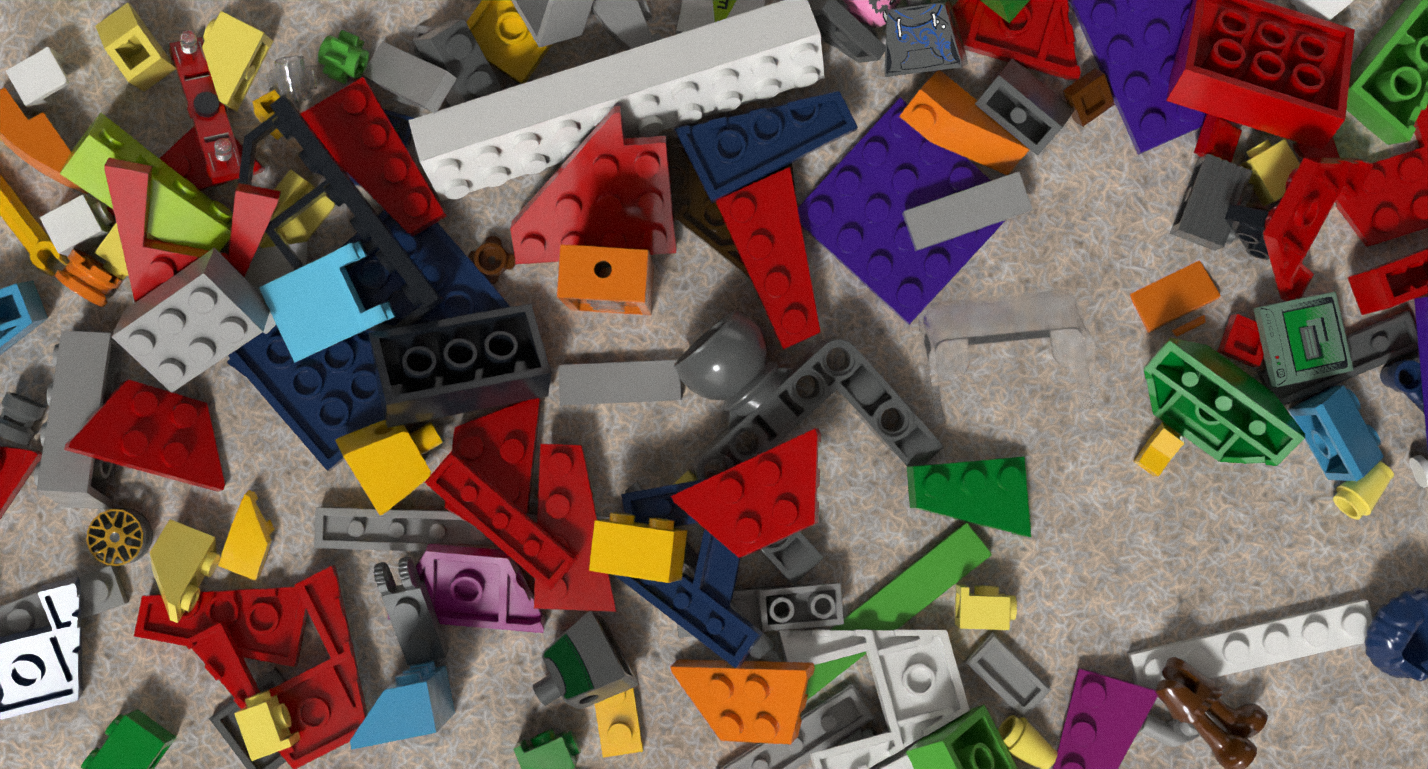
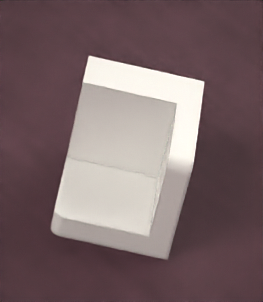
(38, 78)

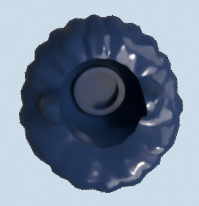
(1399, 636)

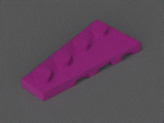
(1102, 721)

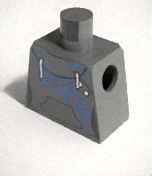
(922, 38)

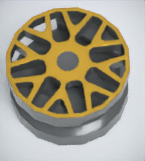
(119, 536)

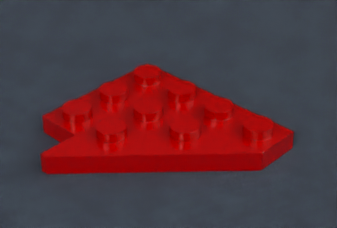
(601, 196)

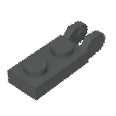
(411, 613)

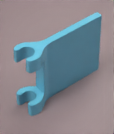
(320, 304)

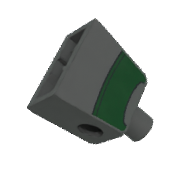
(584, 665)

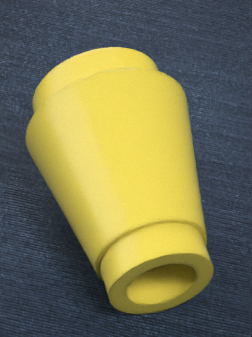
(1361, 496)
(1026, 742)

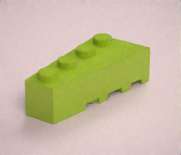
(176, 207)

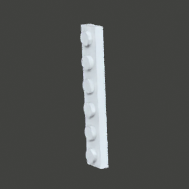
(1259, 643)

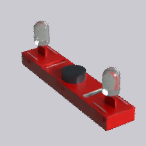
(205, 109)

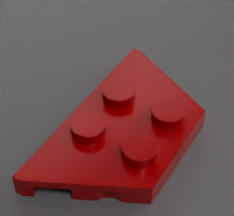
(1036, 37)
(153, 434)
(502, 450)
(759, 497)

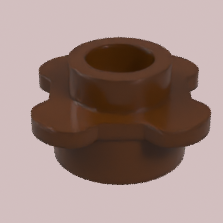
(494, 248)

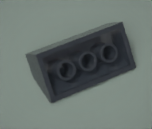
(459, 365)

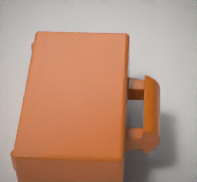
(1175, 297)

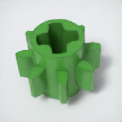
(343, 56)

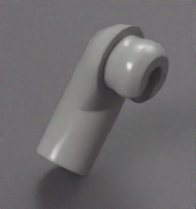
(1170, 732)

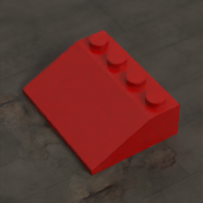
(1264, 68)

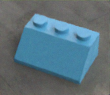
(408, 708)

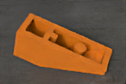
(952, 120)

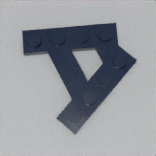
(701, 603)

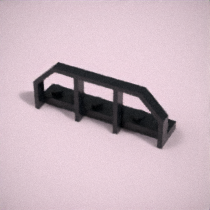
(341, 190)

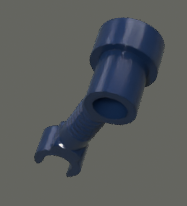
(1409, 381)

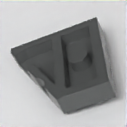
(845, 32)

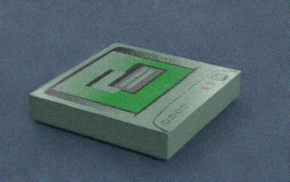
(1303, 339)

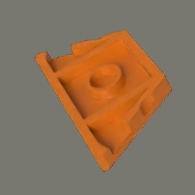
(747, 702)

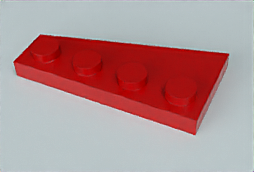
(373, 154)
(569, 516)

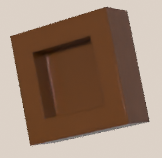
(1089, 97)

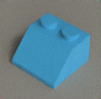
(1338, 433)

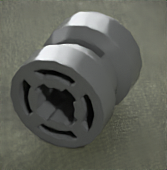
(18, 417)

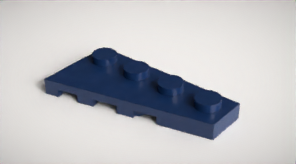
(755, 144)

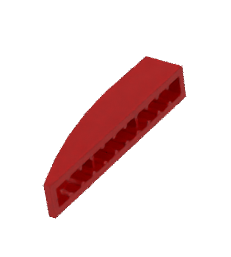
(1391, 282)

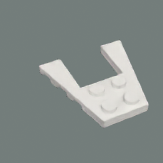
(912, 677)

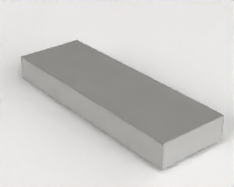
(409, 77)
(967, 211)
(619, 382)

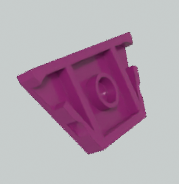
(478, 589)

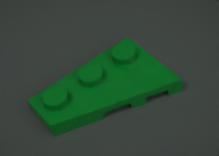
(974, 491)

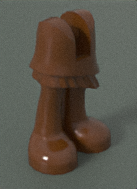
(1192, 694)

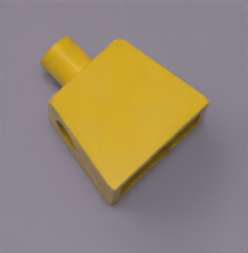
(388, 460)

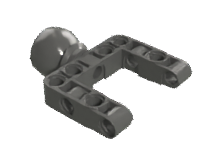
(763, 399)

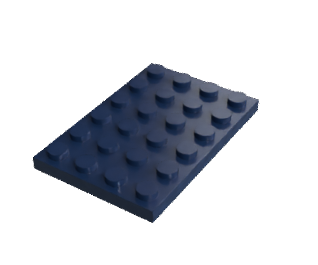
(338, 386)

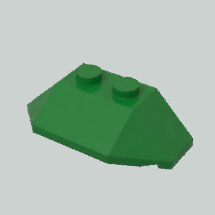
(1219, 405)

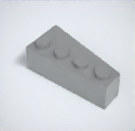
(83, 381)

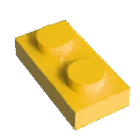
(619, 725)

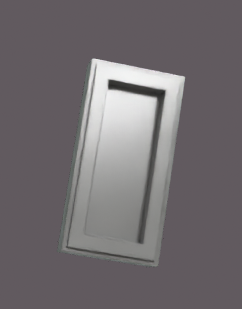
(1007, 675)

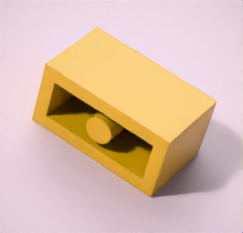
(638, 549)

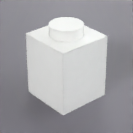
(78, 224)

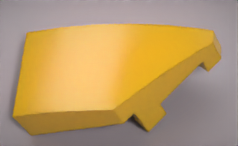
(247, 540)

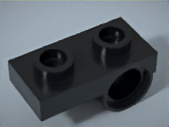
(1249, 228)

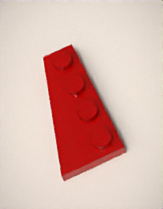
(772, 248)
(263, 621)

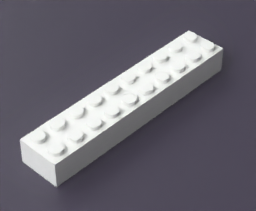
(654, 84)

